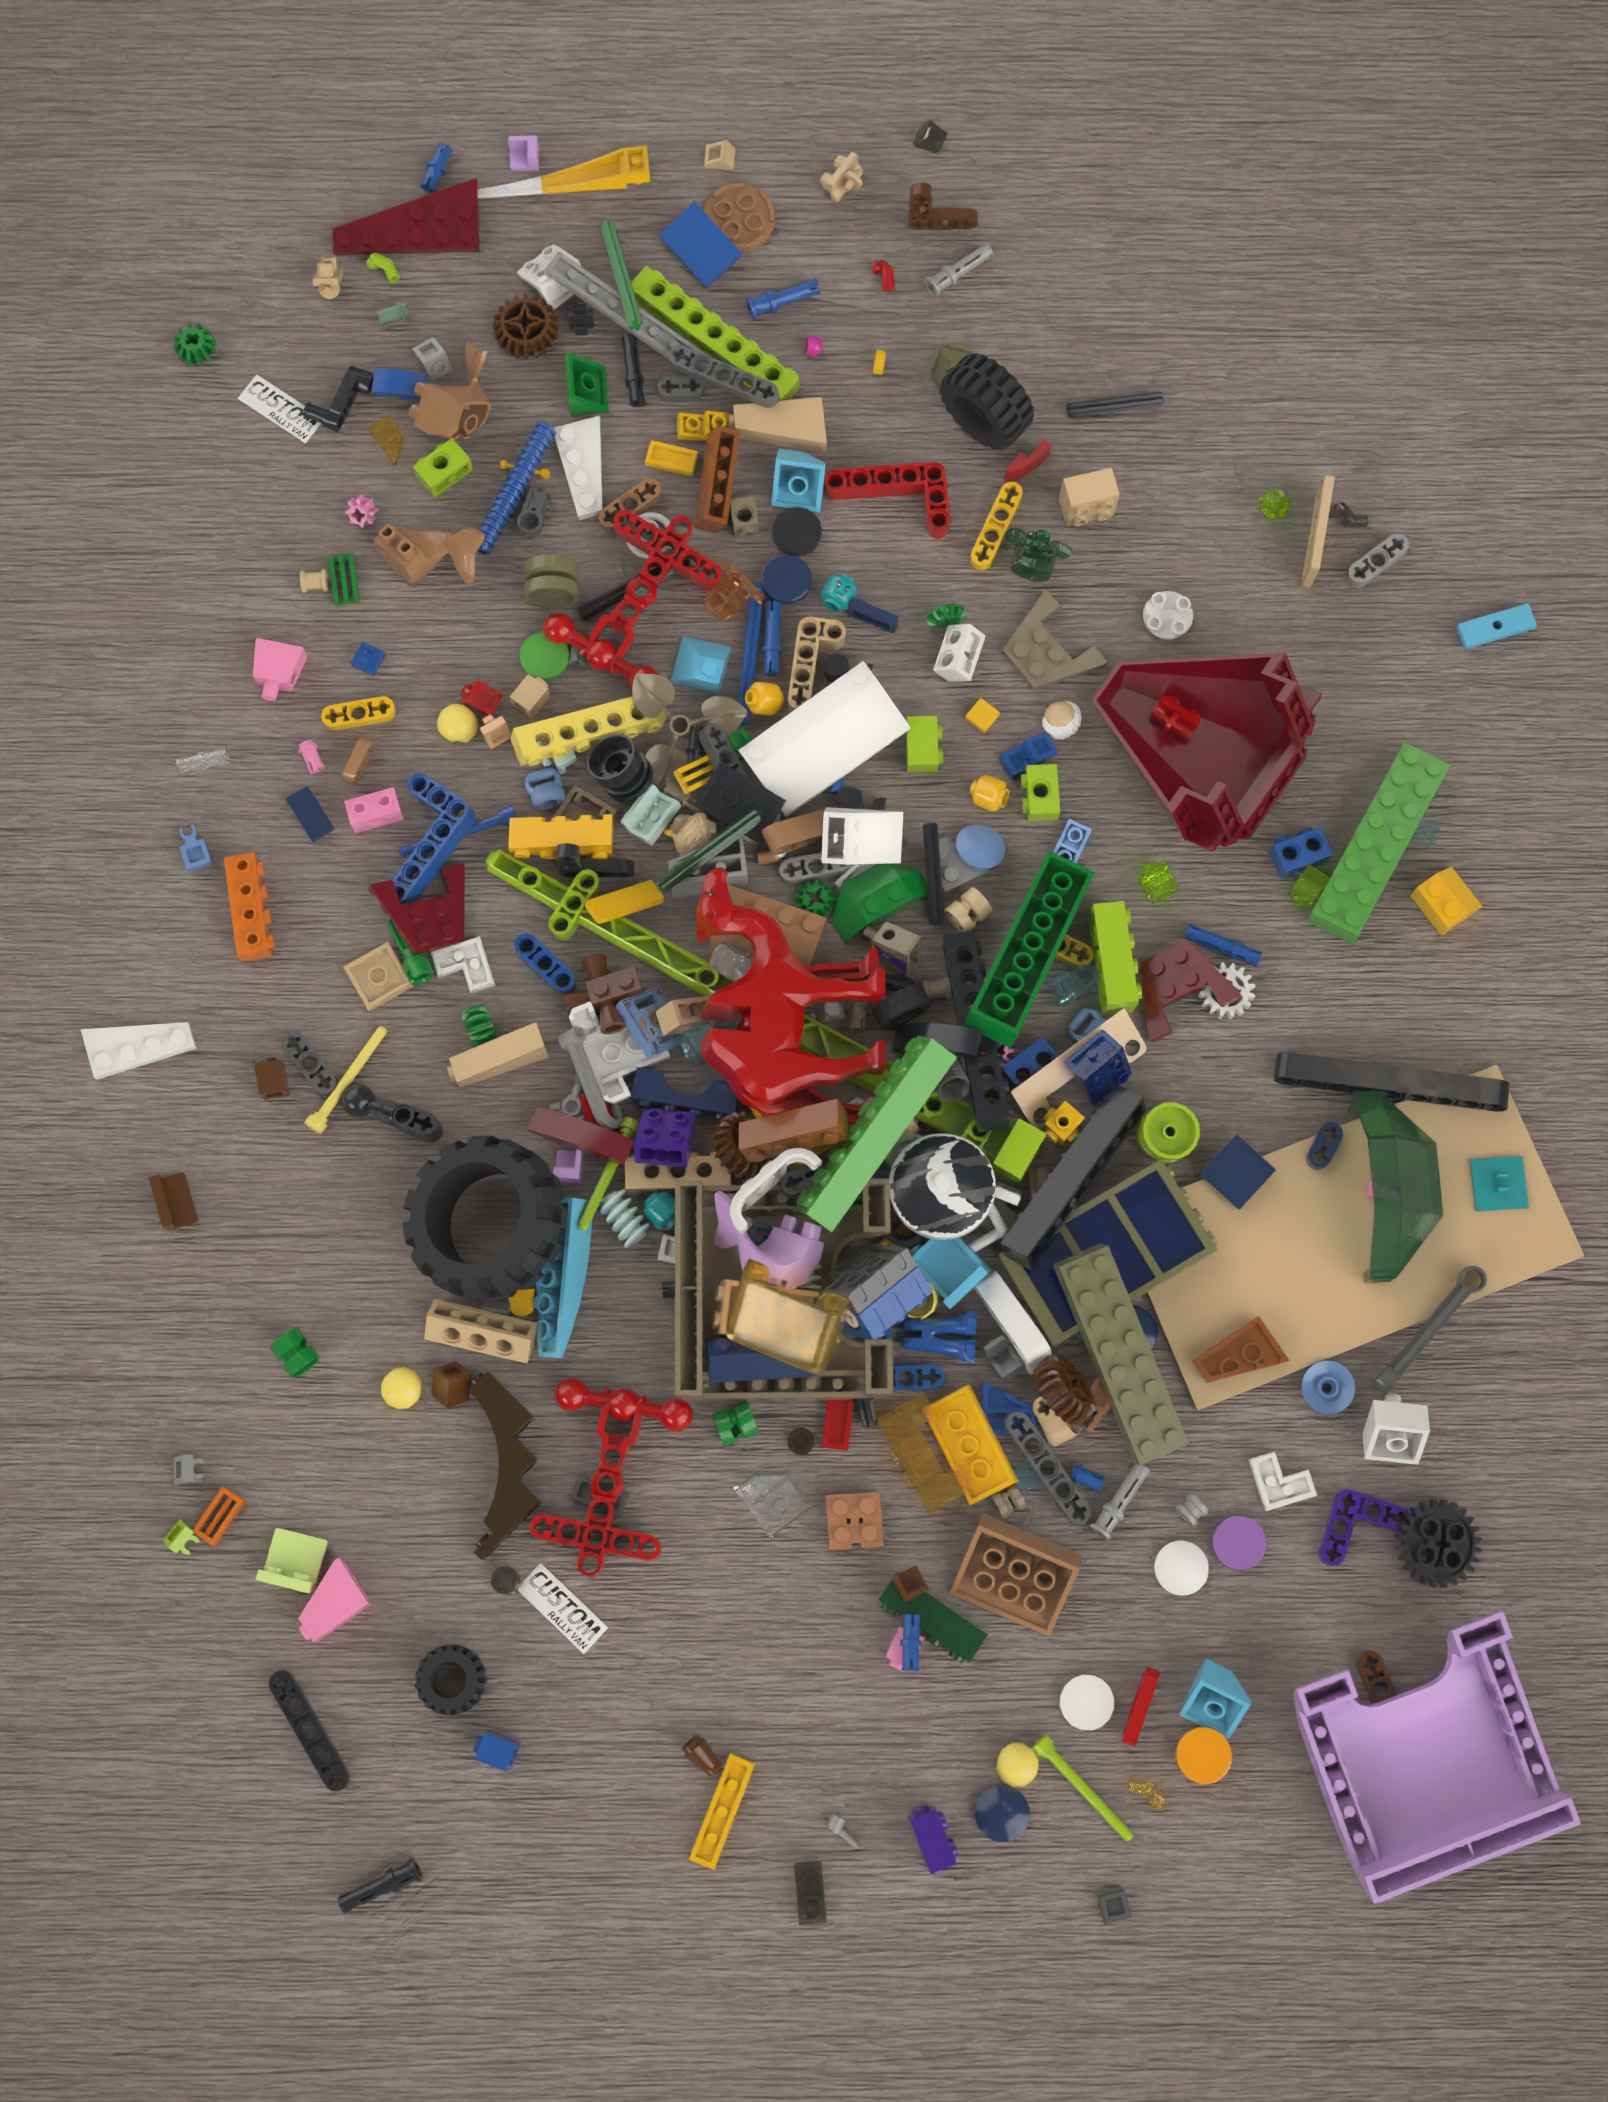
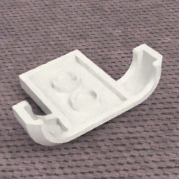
(611, 1054)
(768, 1177)

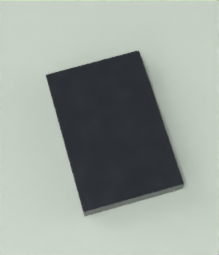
(733, 795)

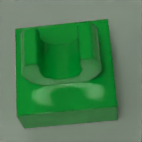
(738, 740)

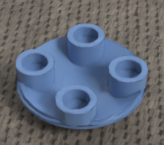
(980, 847)

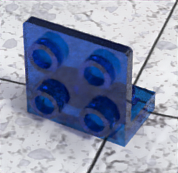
(1099, 1066)

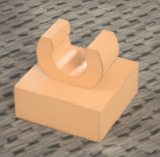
(495, 731)

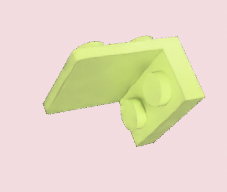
(293, 1561)

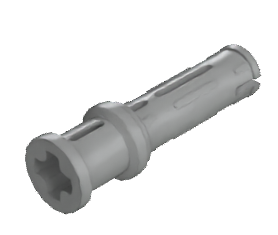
(948, 273)
(1113, 1511)

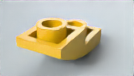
(699, 426)

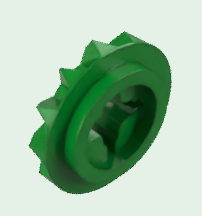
(946, 615)
(813, 887)

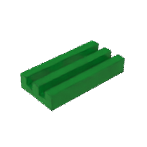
(341, 560)

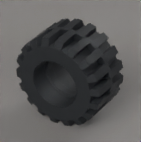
(427, 1674)

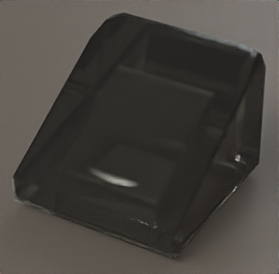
(930, 137)

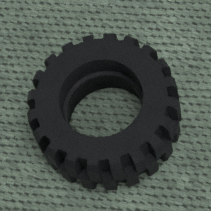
(986, 401)

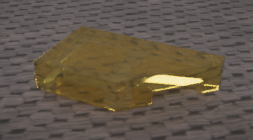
(388, 437)

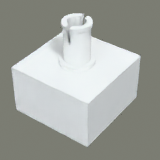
(1395, 1431)

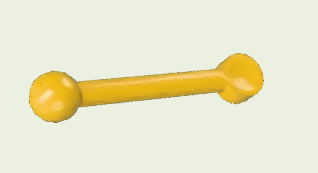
(544, 473)

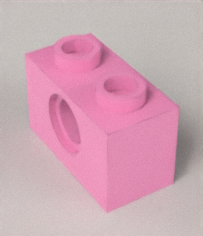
(374, 810)

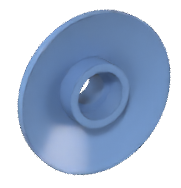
(1337, 1378)

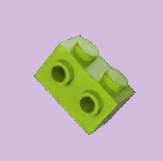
(922, 744)

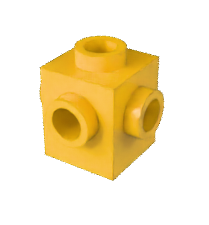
(1068, 1117)

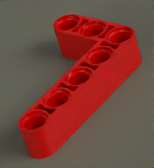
(896, 487)

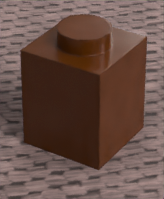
(271, 1078)

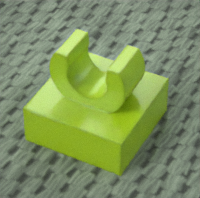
(179, 1536)

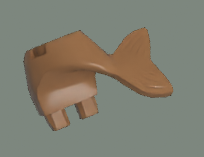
(453, 409)
(418, 551)

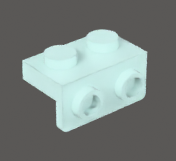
(650, 815)

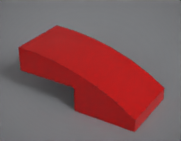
(1024, 465)

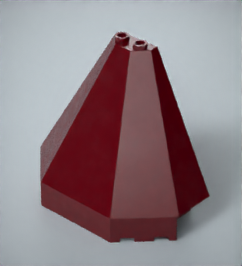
(1240, 752)

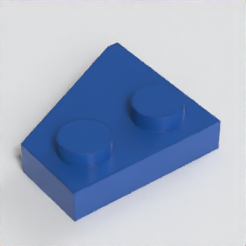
(998, 1404)

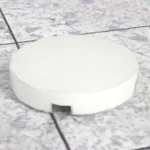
(1086, 1702)

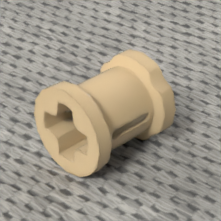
(314, 580)

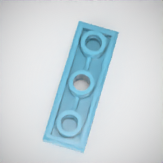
(1508, 621)

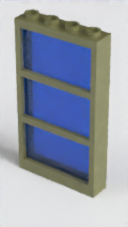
(1147, 1231)

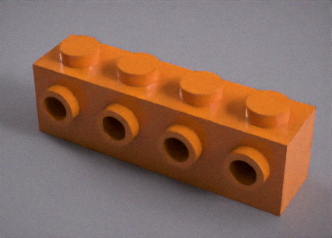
(248, 907)

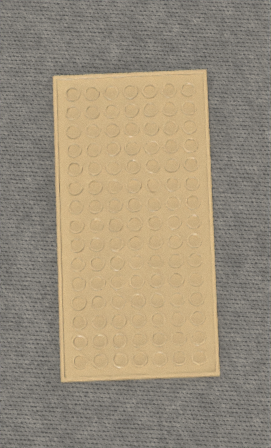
(1307, 1240)

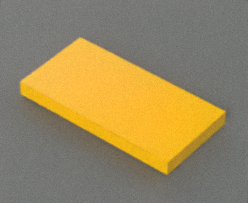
(970, 1440)

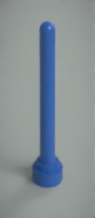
(502, 818)

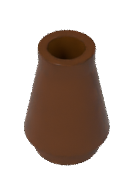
(700, 1753)

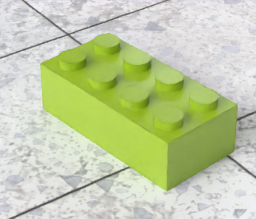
(1113, 957)

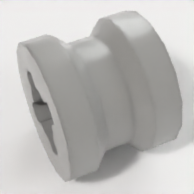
(1191, 1509)

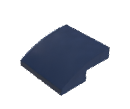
(1238, 1172)

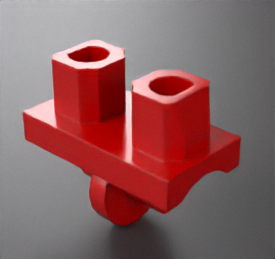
(1176, 717)

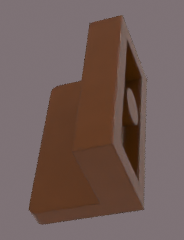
(173, 1201)

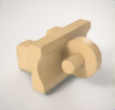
(846, 176)
(328, 276)

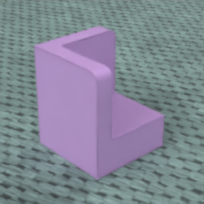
(524, 153)
(569, 1166)

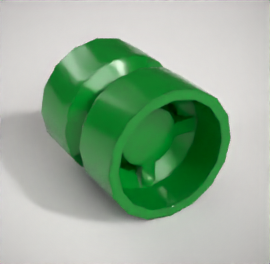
(296, 1355)
(735, 1423)

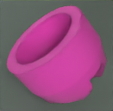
(813, 346)

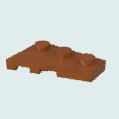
(1241, 1352)

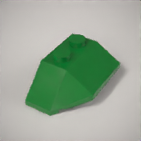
(876, 897)

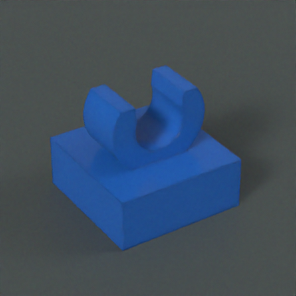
(368, 659)

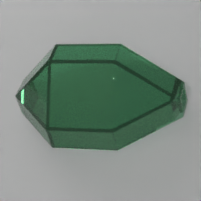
(1403, 1184)

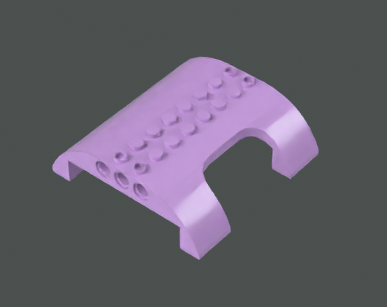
(1435, 1770)

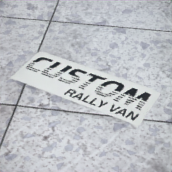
(278, 408)
(562, 1608)

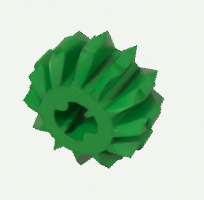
(194, 344)
(479, 1025)

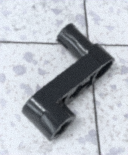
(354, 381)

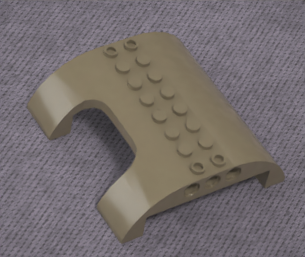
(855, 1368)

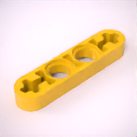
(996, 526)

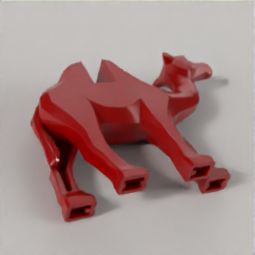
(769, 1002)

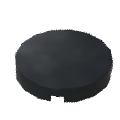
(796, 531)

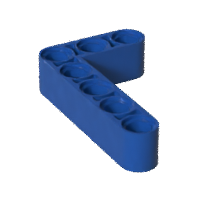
(433, 838)

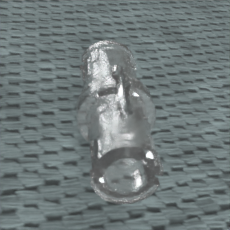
(202, 760)

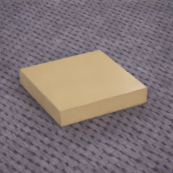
(378, 976)

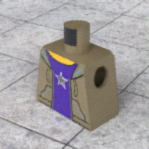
(896, 948)

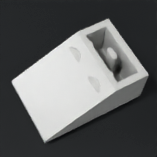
(861, 836)

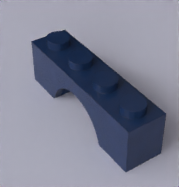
(652, 1090)

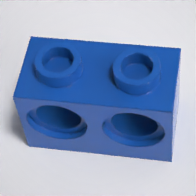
(1301, 853)
(1027, 1061)

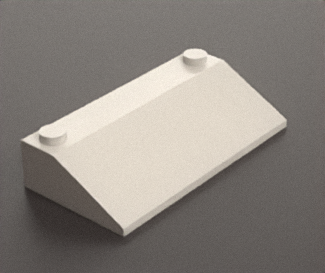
(825, 738)

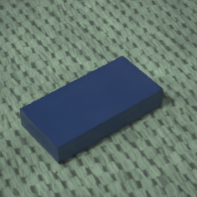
(873, 615)
(310, 814)

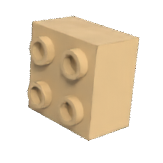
(1088, 497)

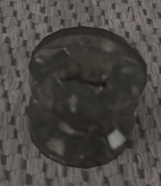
(501, 1578)

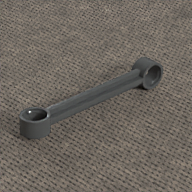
(1392, 1373)

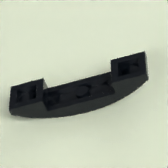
(956, 1039)

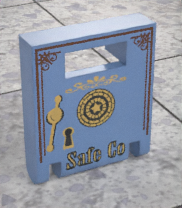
(644, 1022)

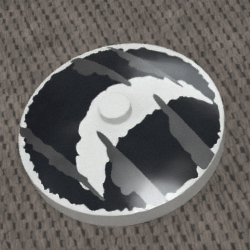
(942, 1186)

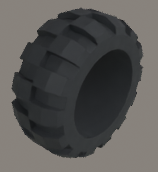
(433, 1207)

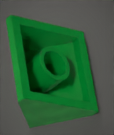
(585, 386)

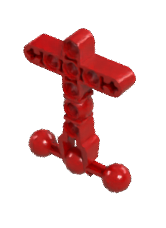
(601, 653)
(623, 1406)

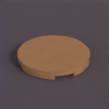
(742, 215)

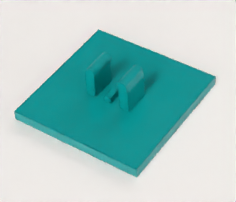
(1499, 1183)

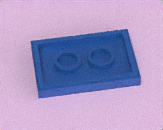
(700, 244)

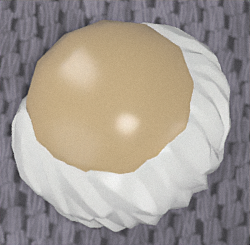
(1062, 719)

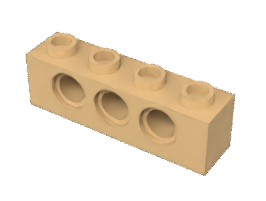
(638, 1183)
(480, 1331)

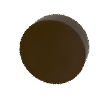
(801, 1441)

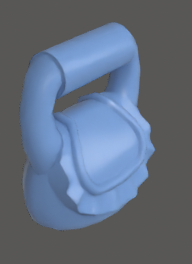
(546, 795)
(1079, 1020)

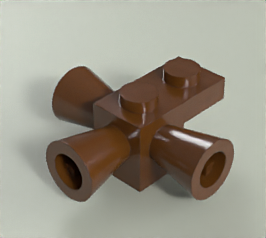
(605, 992)

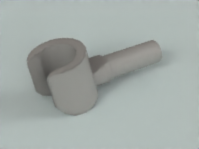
(835, 1824)

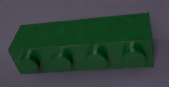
(937, 1621)

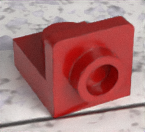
(480, 697)

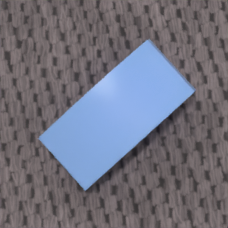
(1072, 841)

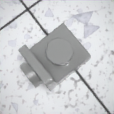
(433, 358)

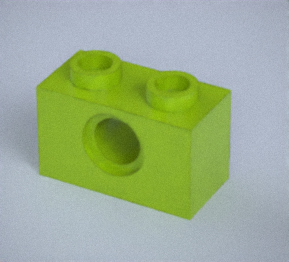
(439, 480)
(1044, 778)

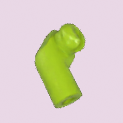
(377, 260)

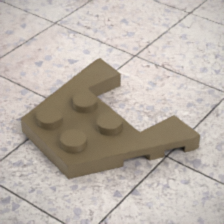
(1040, 656)

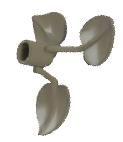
(652, 696)

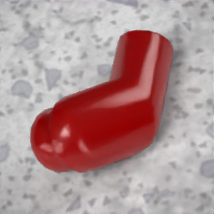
(887, 273)

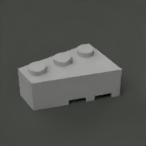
(730, 859)

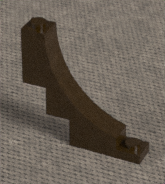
(512, 1499)

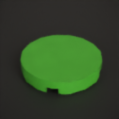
(544, 658)

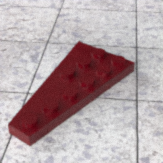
(429, 224)

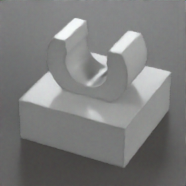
(184, 1469)

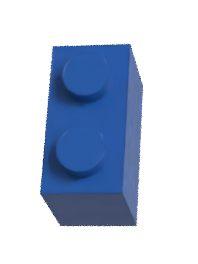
(496, 1750)

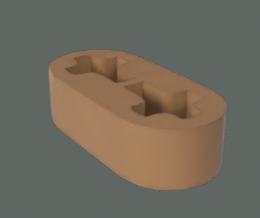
(358, 760)

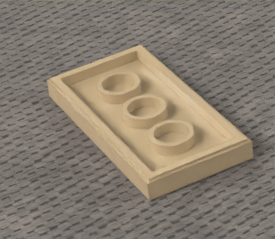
(1317, 531)

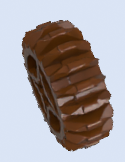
(544, 328)
(726, 1144)
(1064, 1390)

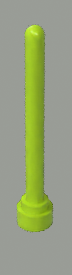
(629, 1129)
(1045, 1748)

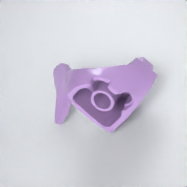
(785, 1253)

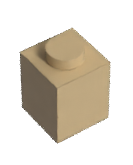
(530, 696)

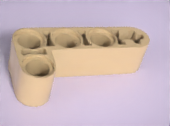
(811, 644)

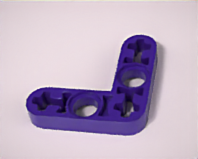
(1357, 1511)

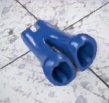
(958, 1348)

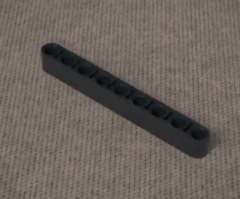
(1392, 1081)

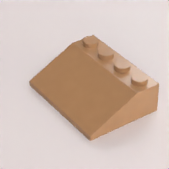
(799, 926)
(1016, 1574)

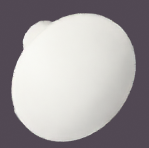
(1168, 615)
(1181, 1568)

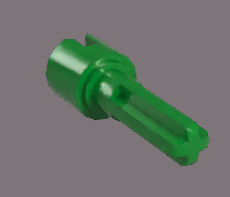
(417, 965)

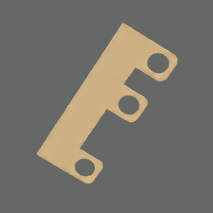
(1033, 1091)

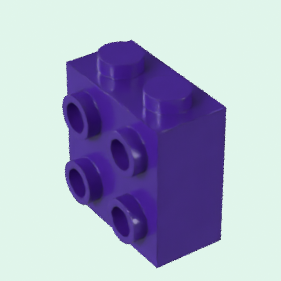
(665, 1137)
(930, 1835)

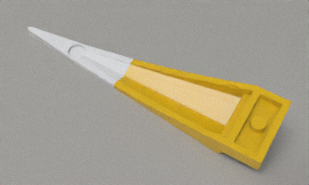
(603, 173)

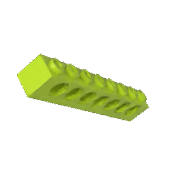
(660, 307)

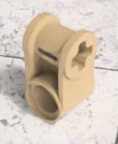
(1053, 1426)

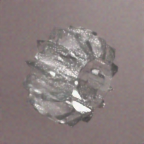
(731, 960)

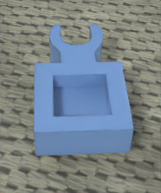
(195, 851)

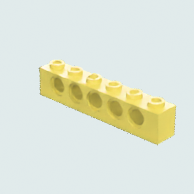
(573, 724)

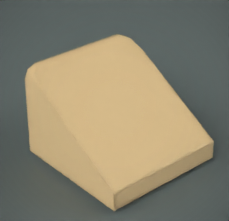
(720, 156)

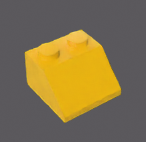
(1445, 900)

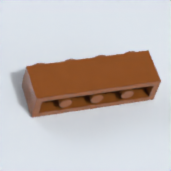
(717, 479)
(791, 1129)

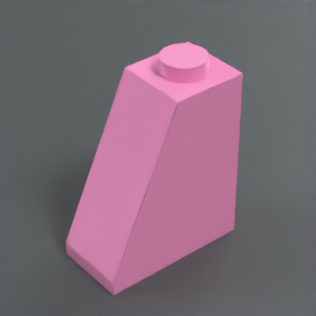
(333, 1602)

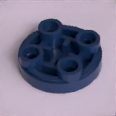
(786, 579)

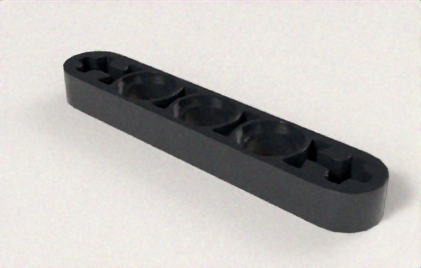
(297, 1723)

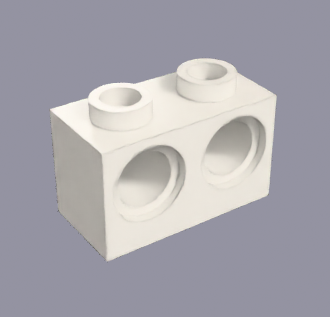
(959, 652)

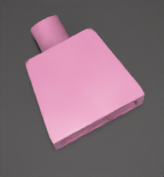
(277, 666)

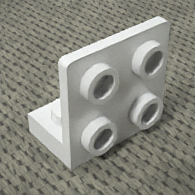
(548, 288)

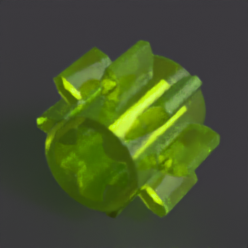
(1274, 504)

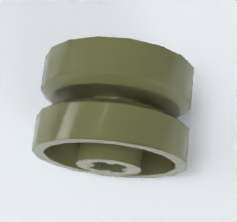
(551, 581)

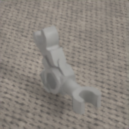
(571, 1105)

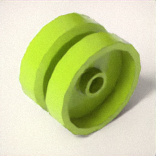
(1182, 1133)

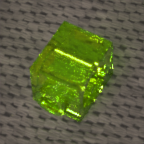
(1157, 881)
(1308, 887)

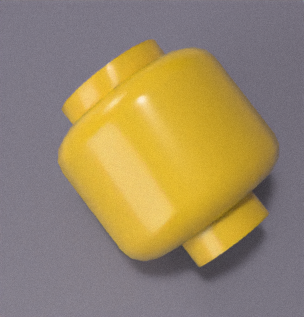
(764, 698)
(989, 793)

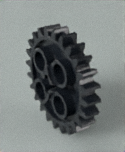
(1461, 1546)

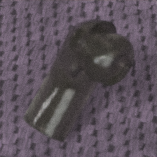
(1347, 517)

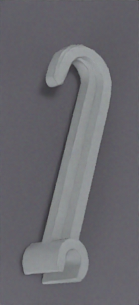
(572, 1042)

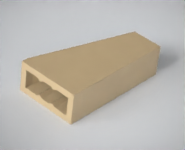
(788, 424)
(498, 1056)

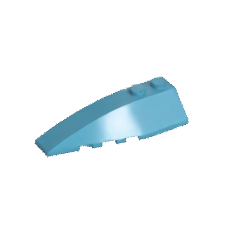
(562, 1284)

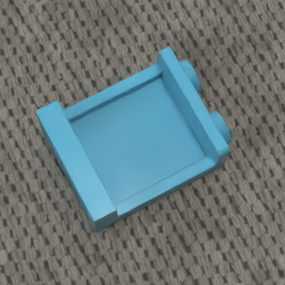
(950, 1267)

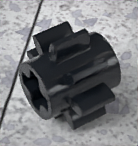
(580, 319)

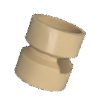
(970, 909)

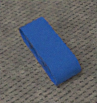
(536, 956)

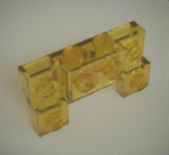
(917, 1459)

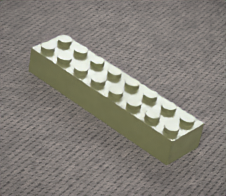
(1120, 1354)

